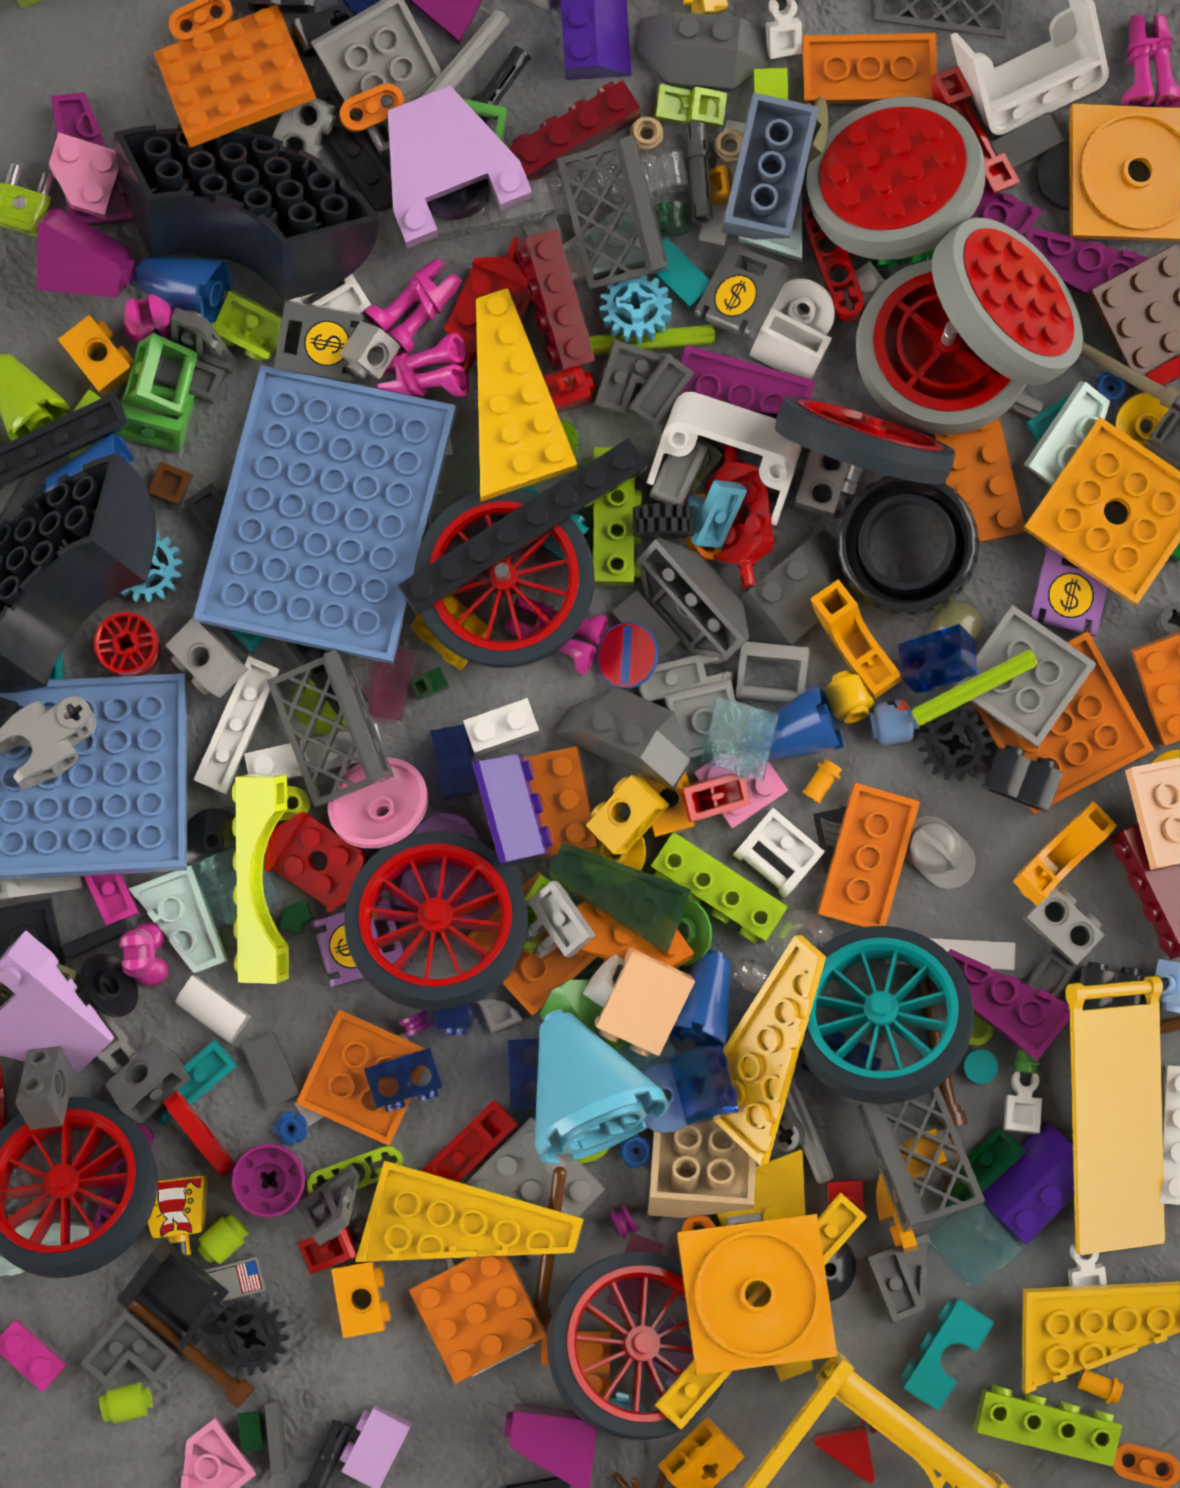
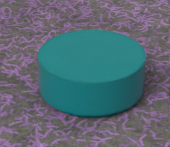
(980, 1066)

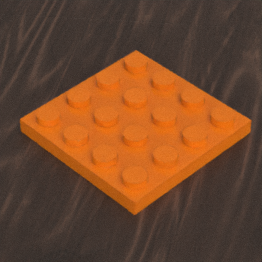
(234, 76)
(1090, 736)

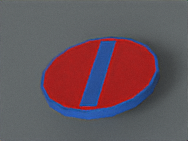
(627, 655)

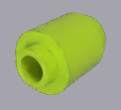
(222, 1239)
(125, 1403)

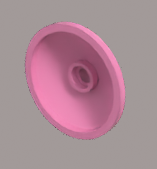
(359, 814)

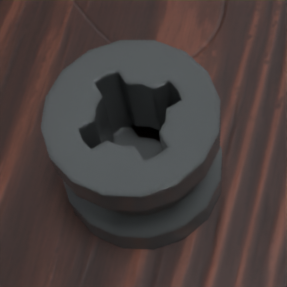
(1166, 621)

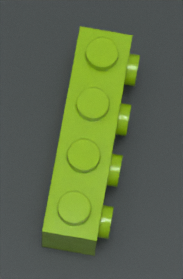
(613, 534)
(719, 888)
(1047, 1426)

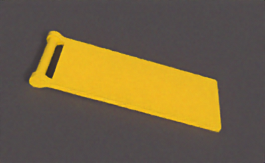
(1116, 1117)

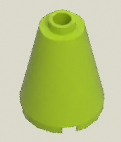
(26, 399)

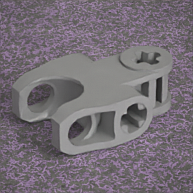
(49, 735)

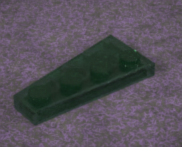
(629, 896)

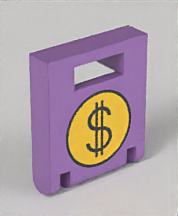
(1067, 596)
(336, 952)

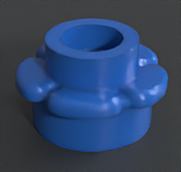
(1118, 384)
(299, 1133)
(634, 1160)

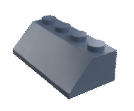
(770, 168)

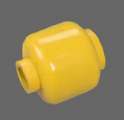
(849, 697)

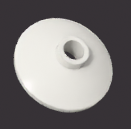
(815, 296)

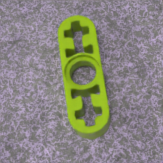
(376, 1155)

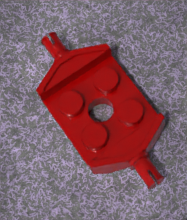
(487, 277)
(751, 538)
(291, 853)

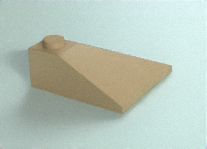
(699, 1173)

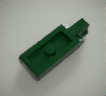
(988, 1163)

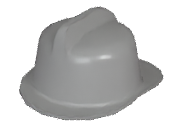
(940, 853)

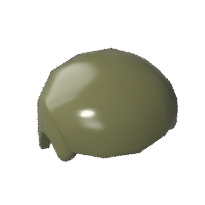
(958, 613)

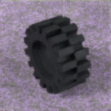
(663, 521)

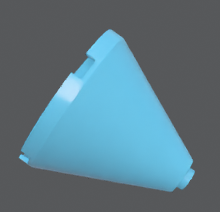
(587, 1092)

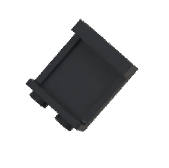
(176, 1292)

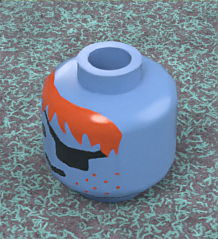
(892, 722)

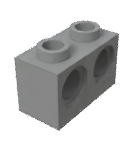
(293, 125)
(816, 477)
(1058, 933)

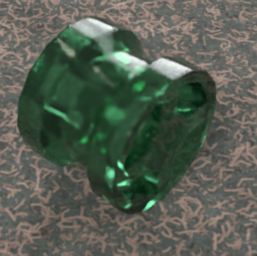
(672, 218)

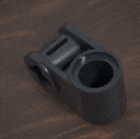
(315, 25)

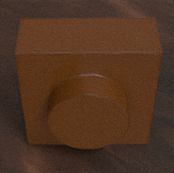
(170, 484)

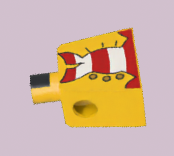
(179, 1210)

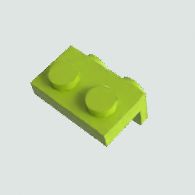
(248, 326)

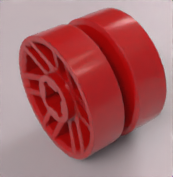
(121, 629)

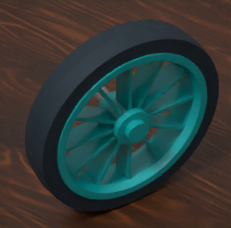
(884, 1012)

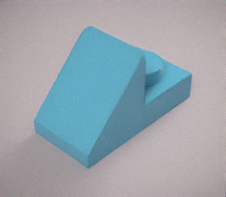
(716, 512)

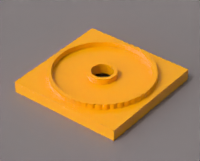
(1102, 193)
(1073, 520)
(730, 1331)

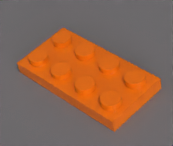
(867, 67)
(986, 480)
(868, 857)

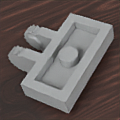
(561, 920)

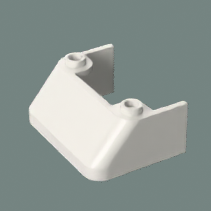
(1041, 78)
(735, 426)

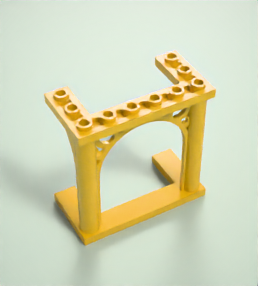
(840, 1381)

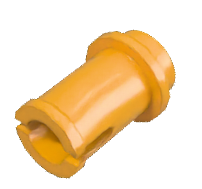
(822, 780)
(1100, 1386)

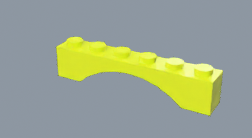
(261, 949)

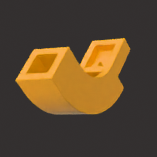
(852, 639)
(1064, 853)
(885, 1207)

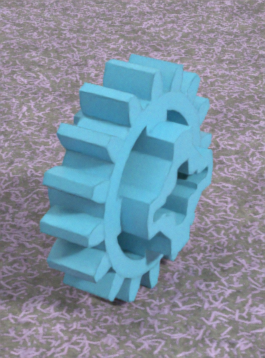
(631, 322)
(164, 572)

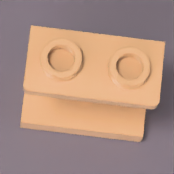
(644, 1003)

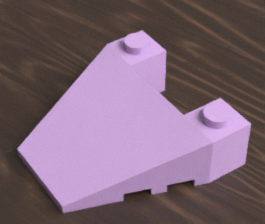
(440, 149)
(45, 1008)

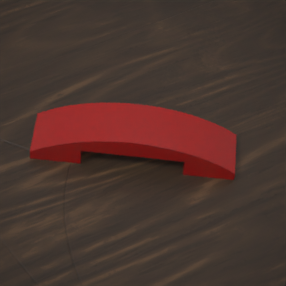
(953, 90)
(472, 1143)

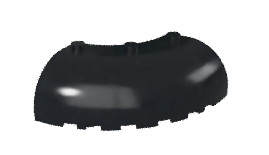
(246, 205)
(66, 561)

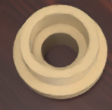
(651, 124)
(723, 139)

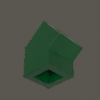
(429, 684)
(296, 916)
(251, 1431)

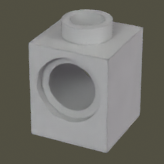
(375, 341)

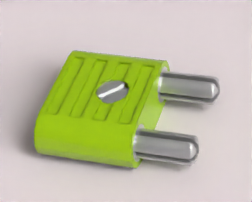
(22, 207)

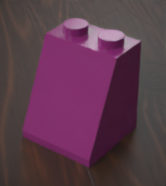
(80, 258)
(554, 1441)

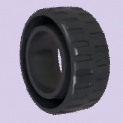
(918, 596)

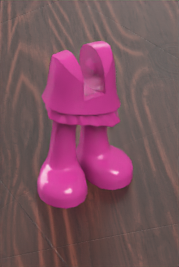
(1140, 52)
(431, 302)
(145, 315)
(412, 383)
(581, 652)
(139, 952)

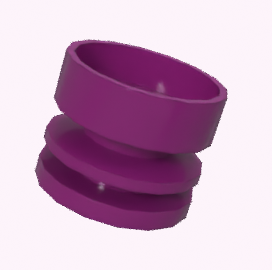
(248, 1180)

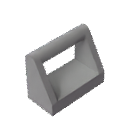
(771, 653)

